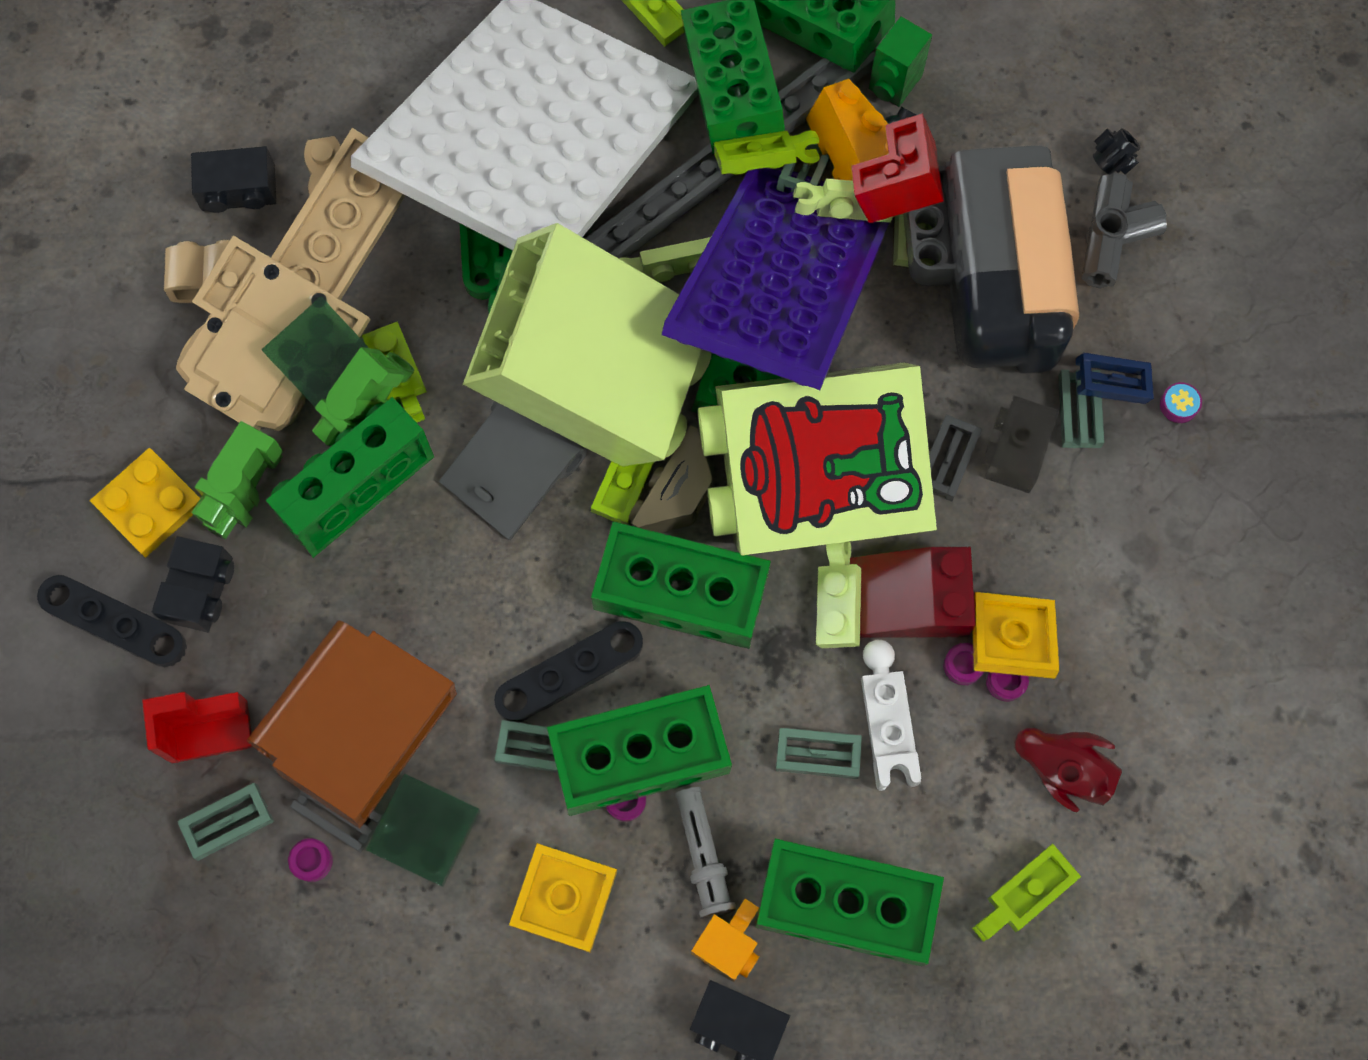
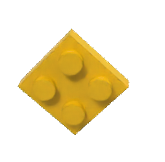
(146, 502)
(1015, 635)
(563, 897)

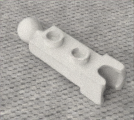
(888, 717)

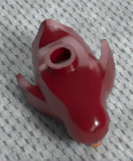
(1070, 765)

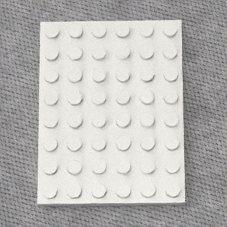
(527, 124)

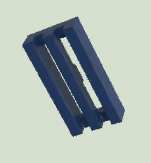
(1087, 361)

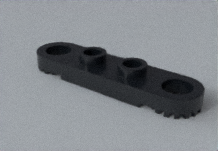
(111, 620)
(568, 671)

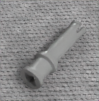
(709, 878)

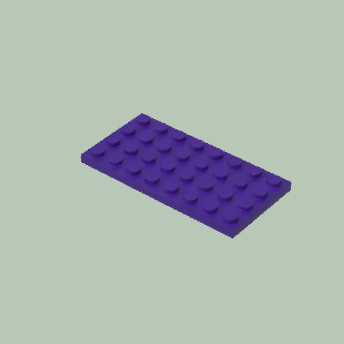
(775, 283)

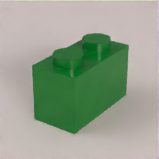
(899, 61)

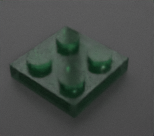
(314, 350)
(423, 830)

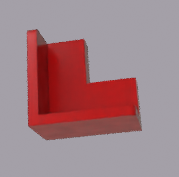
(903, 178)
(192, 729)

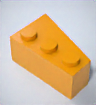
(847, 127)

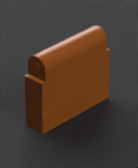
(352, 720)

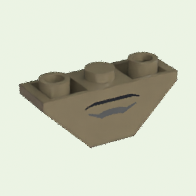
(676, 490)

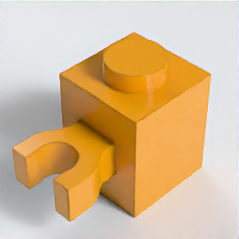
(726, 945)

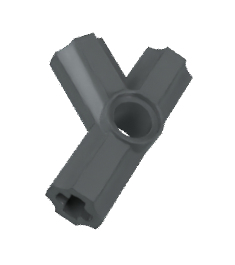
(1125, 223)

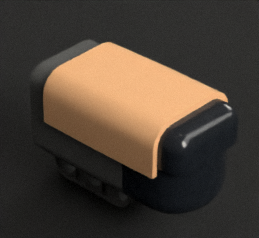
(1003, 253)

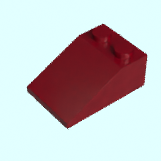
(917, 593)

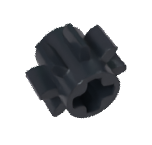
(1116, 151)

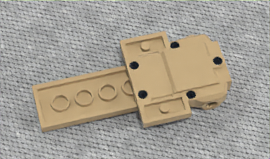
(260, 295)

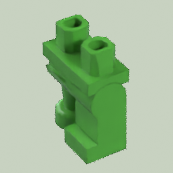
(361, 386)
(233, 480)

